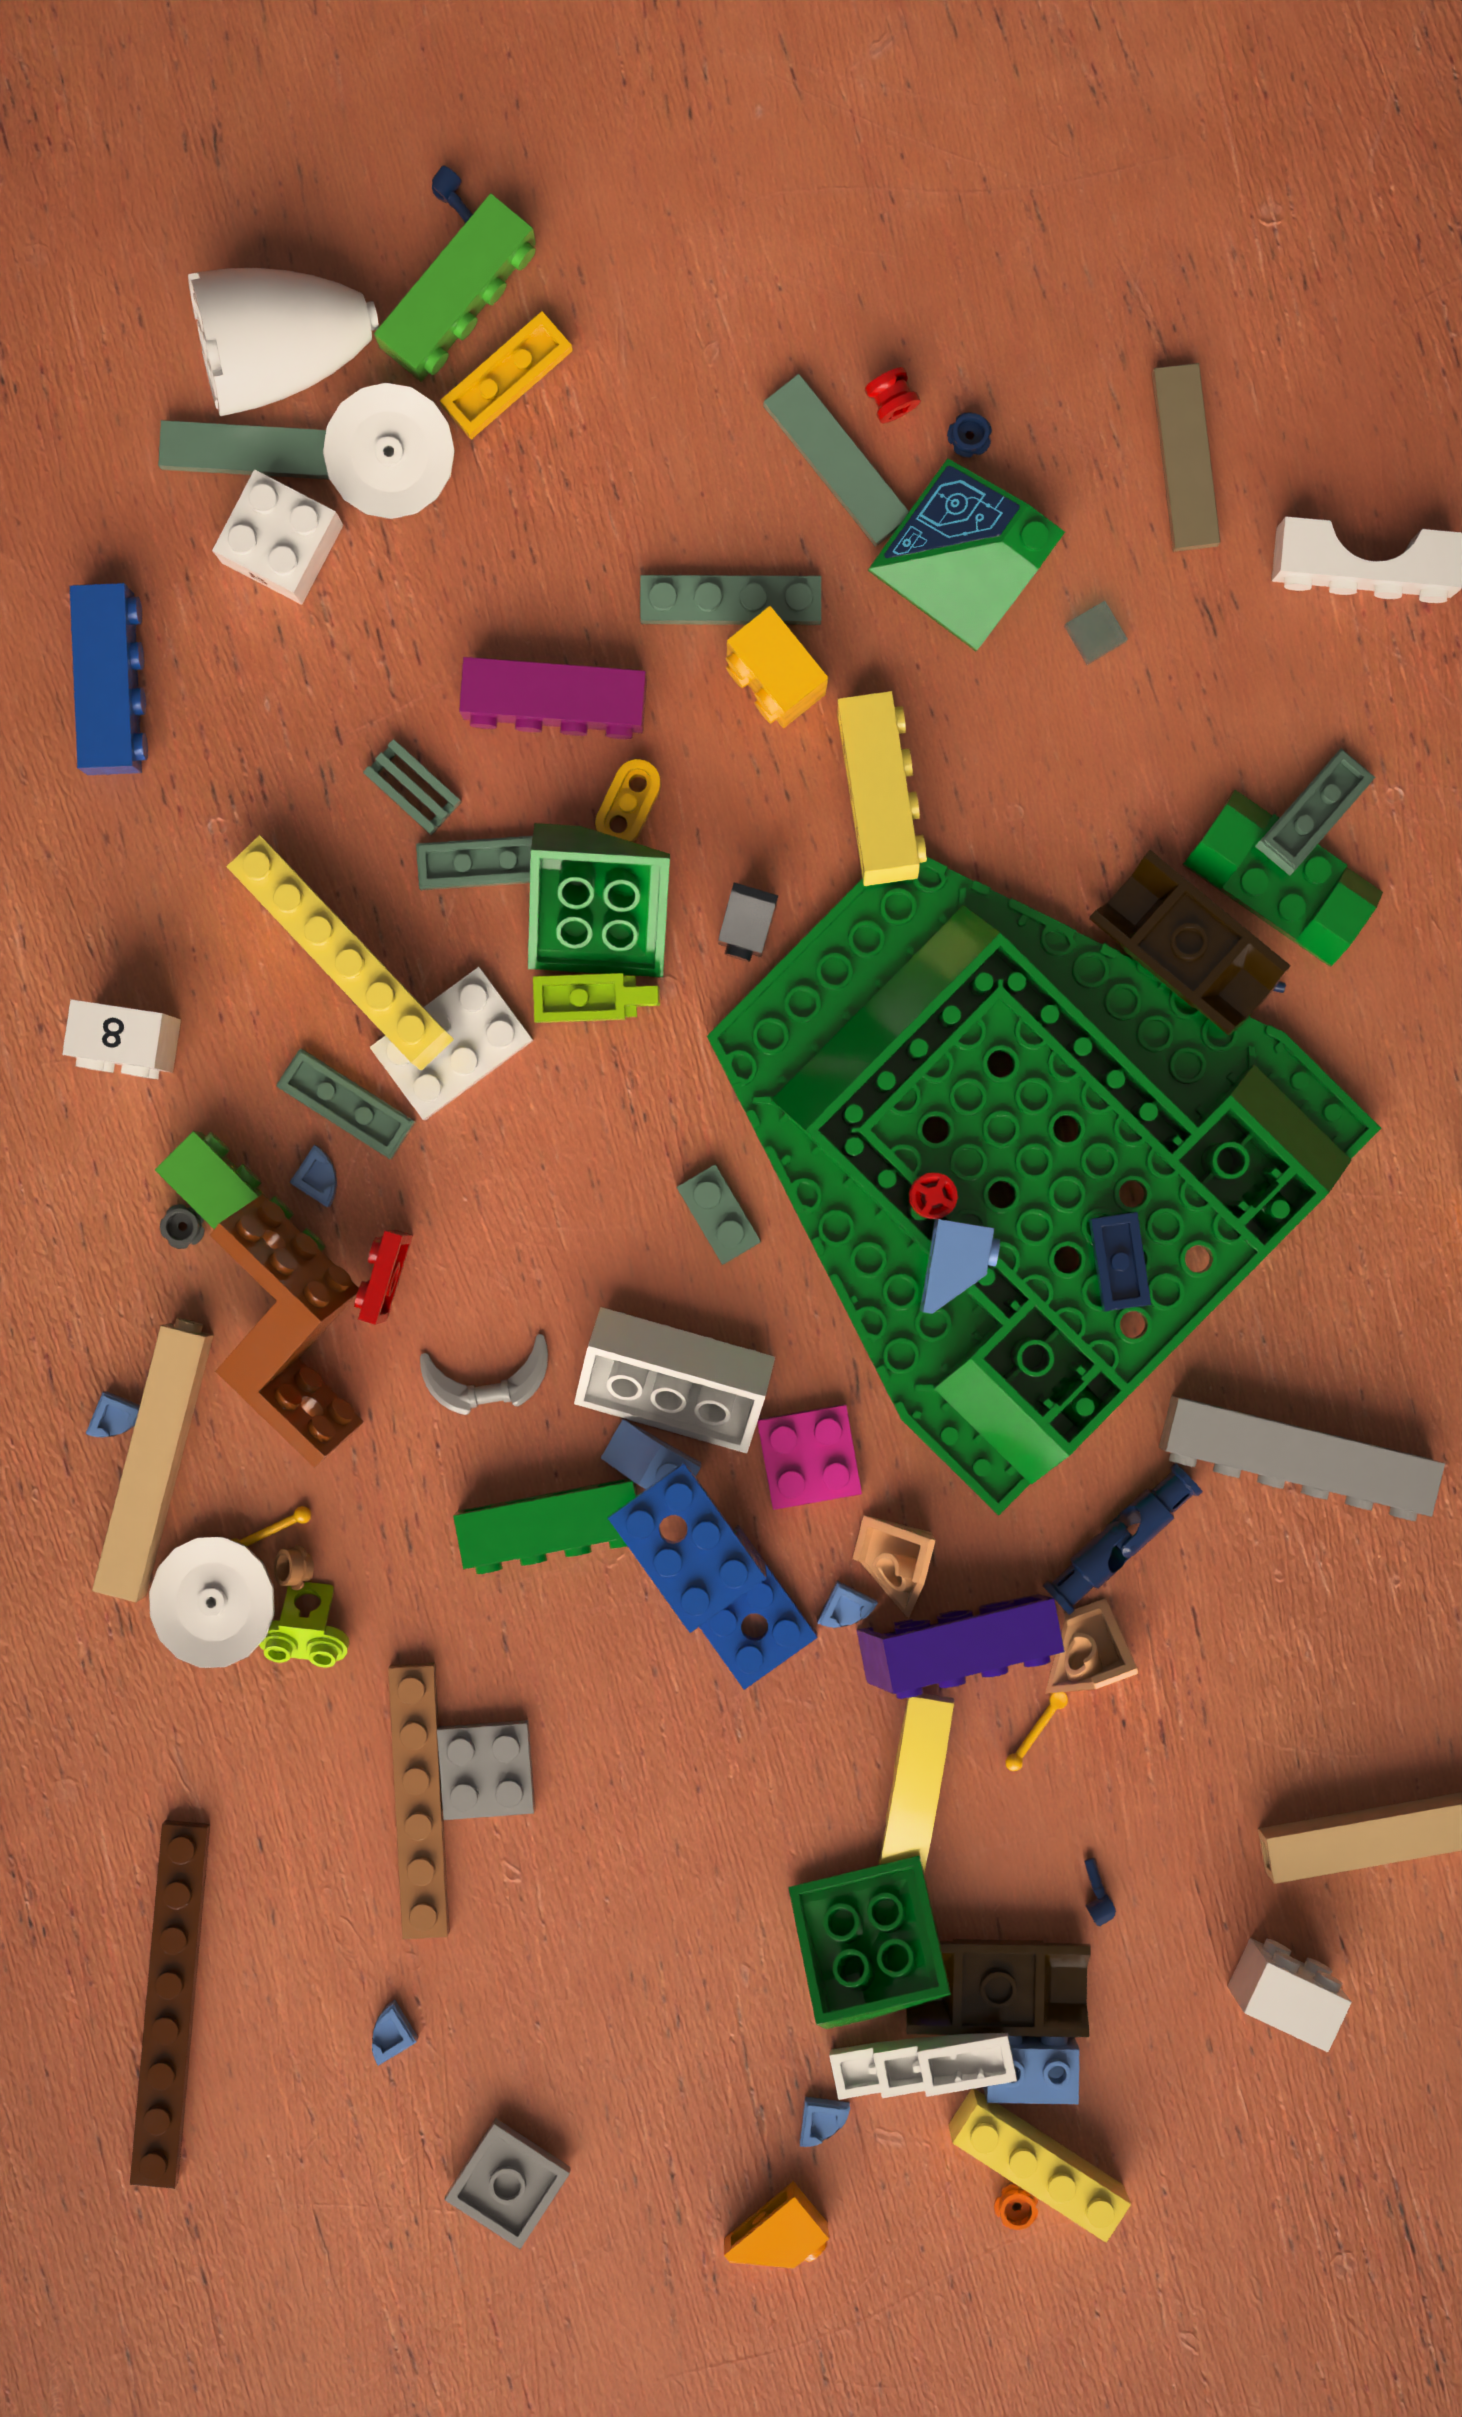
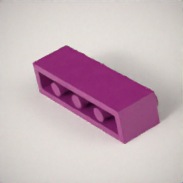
(553, 696)

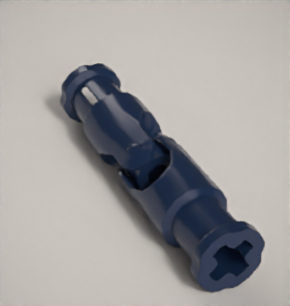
(1115, 1545)

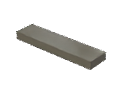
(1185, 457)

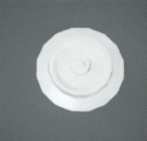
(388, 450)
(211, 1602)

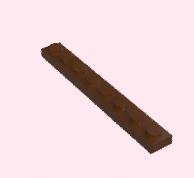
(170, 2004)

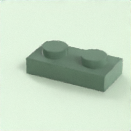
(718, 1214)

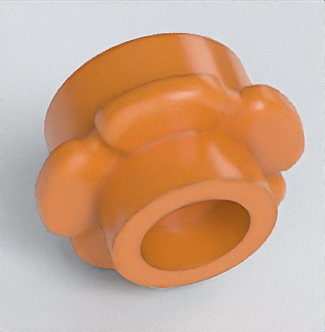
(1020, 2218)

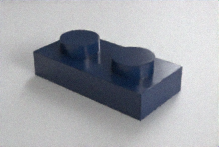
(1120, 1261)

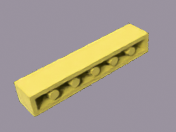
(340, 953)

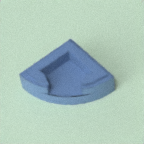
(317, 1177)
(112, 1416)
(845, 1607)
(391, 2033)
(821, 2120)

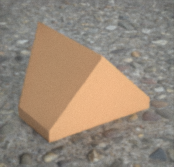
(895, 1558)
(1093, 1651)

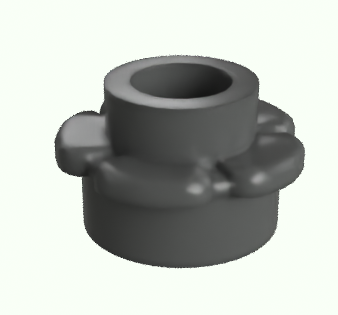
(170, 1226)

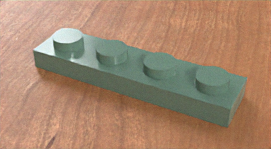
(728, 599)

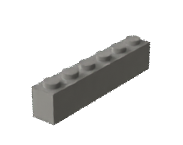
(1301, 1456)

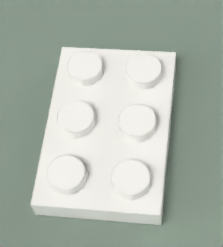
(483, 1035)

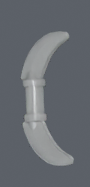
(464, 1398)

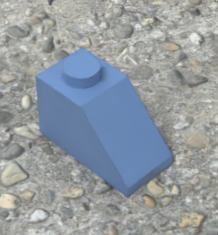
(956, 1261)
(643, 1455)

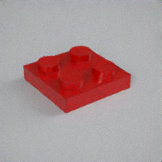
(378, 1293)

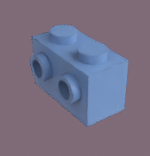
(1044, 2071)

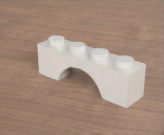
(1312, 555)

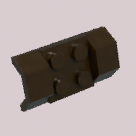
(1191, 944)
(1009, 1990)

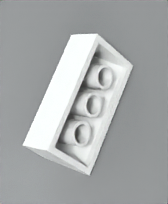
(674, 1380)

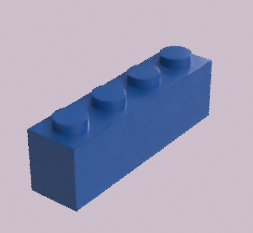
(107, 679)

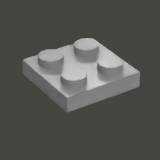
(486, 1770)
(507, 2183)

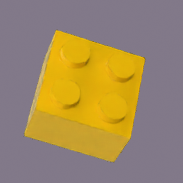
(775, 668)

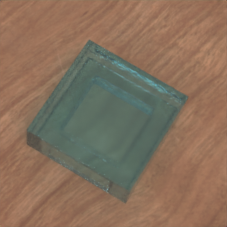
(1095, 632)

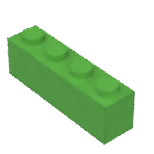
(457, 288)
(212, 1182)

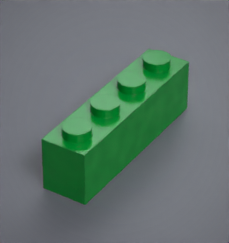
(541, 1525)

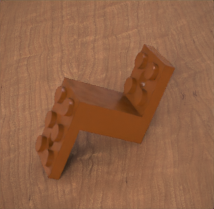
(309, 1298)

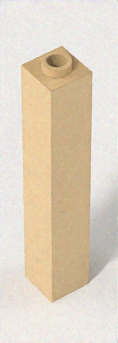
(153, 1460)
(1362, 1838)

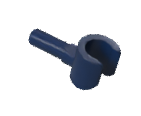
(444, 188)
(1101, 1908)

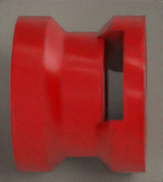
(892, 395)
(939, 1193)

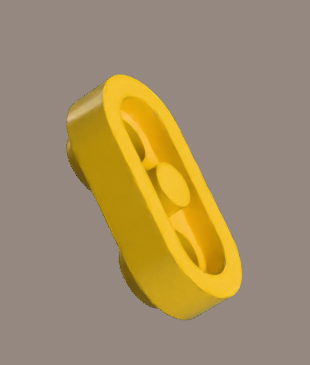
(627, 804)

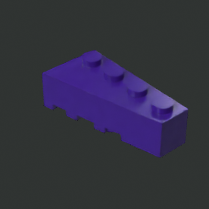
(961, 1645)

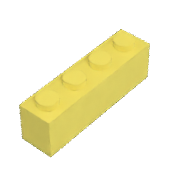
(879, 789)
(1039, 2165)

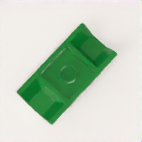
(1315, 906)

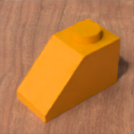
(779, 2233)

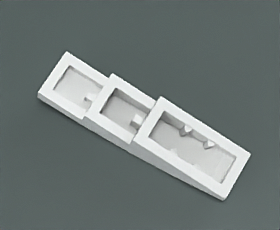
(923, 2064)

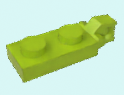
(590, 997)

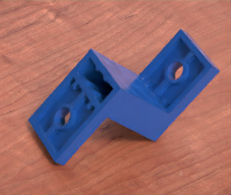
(712, 1576)

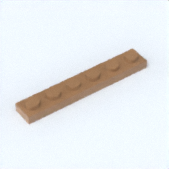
(418, 1801)

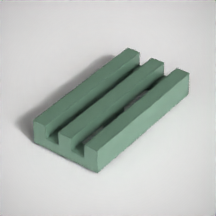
(384, 759)

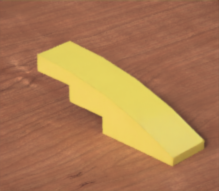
(917, 1778)

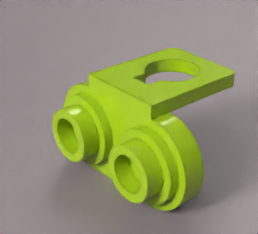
(304, 1636)

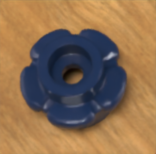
(969, 423)

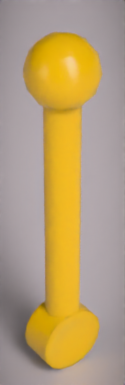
(301, 1515)
(1057, 1701)

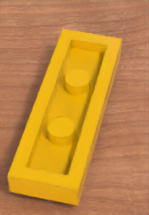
(506, 375)

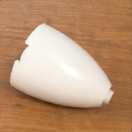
(274, 332)

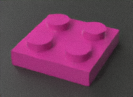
(809, 1456)

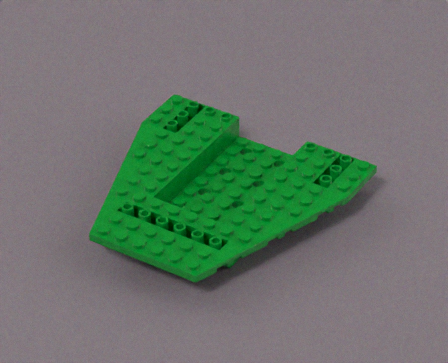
(894, 1023)

